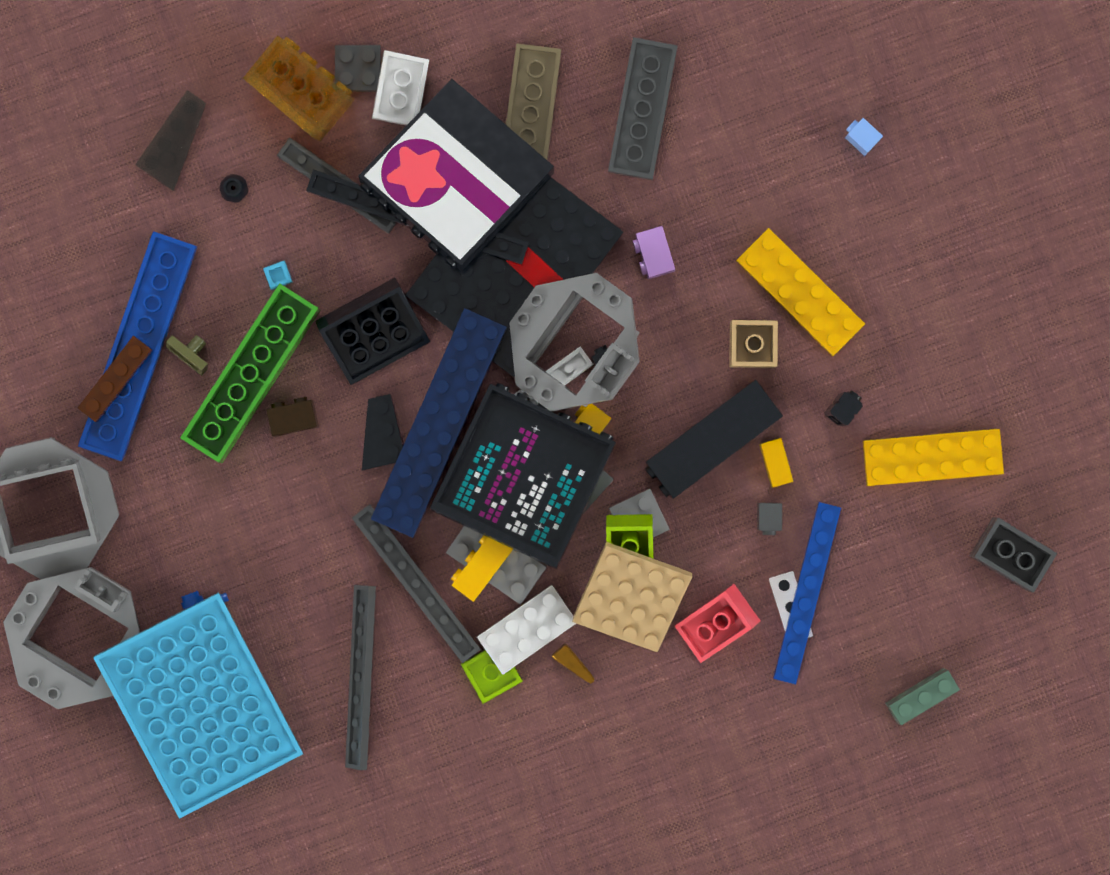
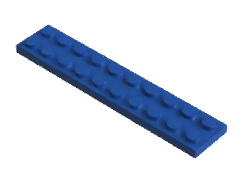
(148, 319)

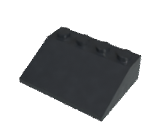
(372, 331)

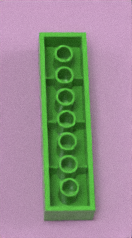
(250, 373)

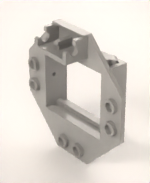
(541, 320)
(68, 551)
(44, 672)

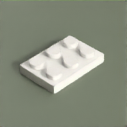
(400, 88)

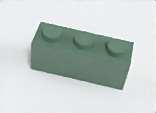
(922, 696)

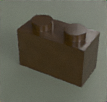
(292, 417)

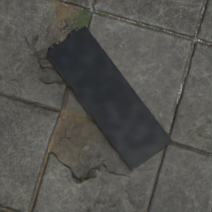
(713, 440)

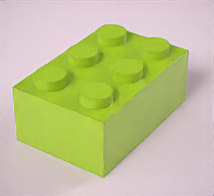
(631, 532)

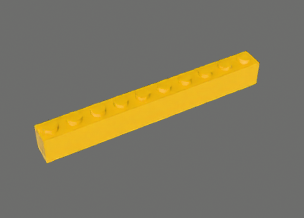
(492, 554)

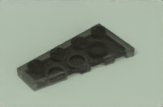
(171, 145)

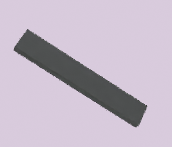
(306, 161)

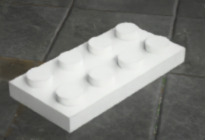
(526, 629)

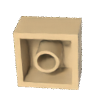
(753, 344)

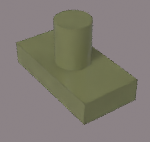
(189, 353)

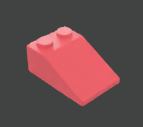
(717, 623)

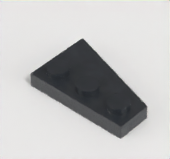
(382, 434)

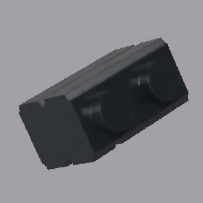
(844, 408)

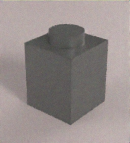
(769, 518)

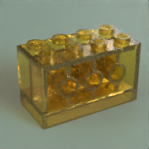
(285, 89)

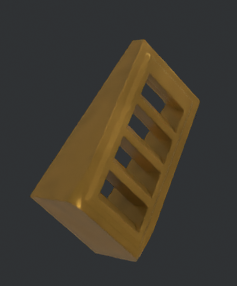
(569, 659)

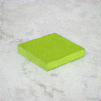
(487, 677)

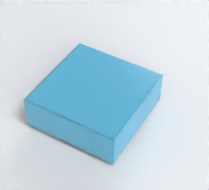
(277, 274)

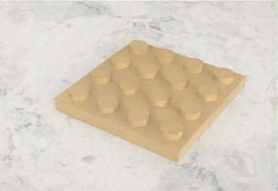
(632, 597)

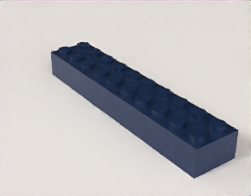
(439, 423)

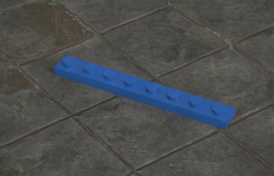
(807, 593)

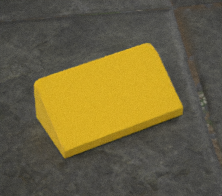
(776, 462)

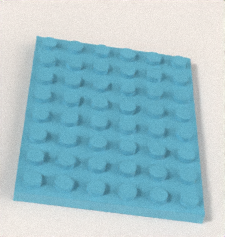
(198, 705)

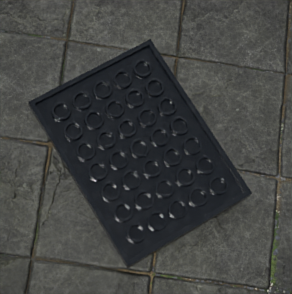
(558, 229)

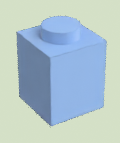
(863, 136)

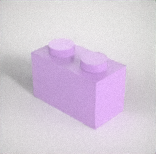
(654, 253)

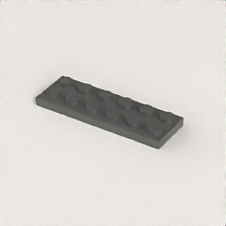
(642, 108)

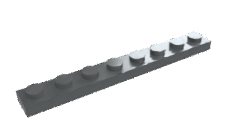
(416, 585)
(360, 677)

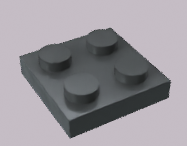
(358, 66)

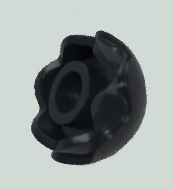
(233, 195)

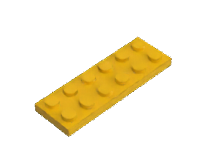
(800, 292)
(933, 457)

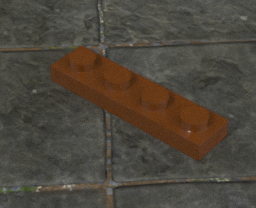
(115, 379)

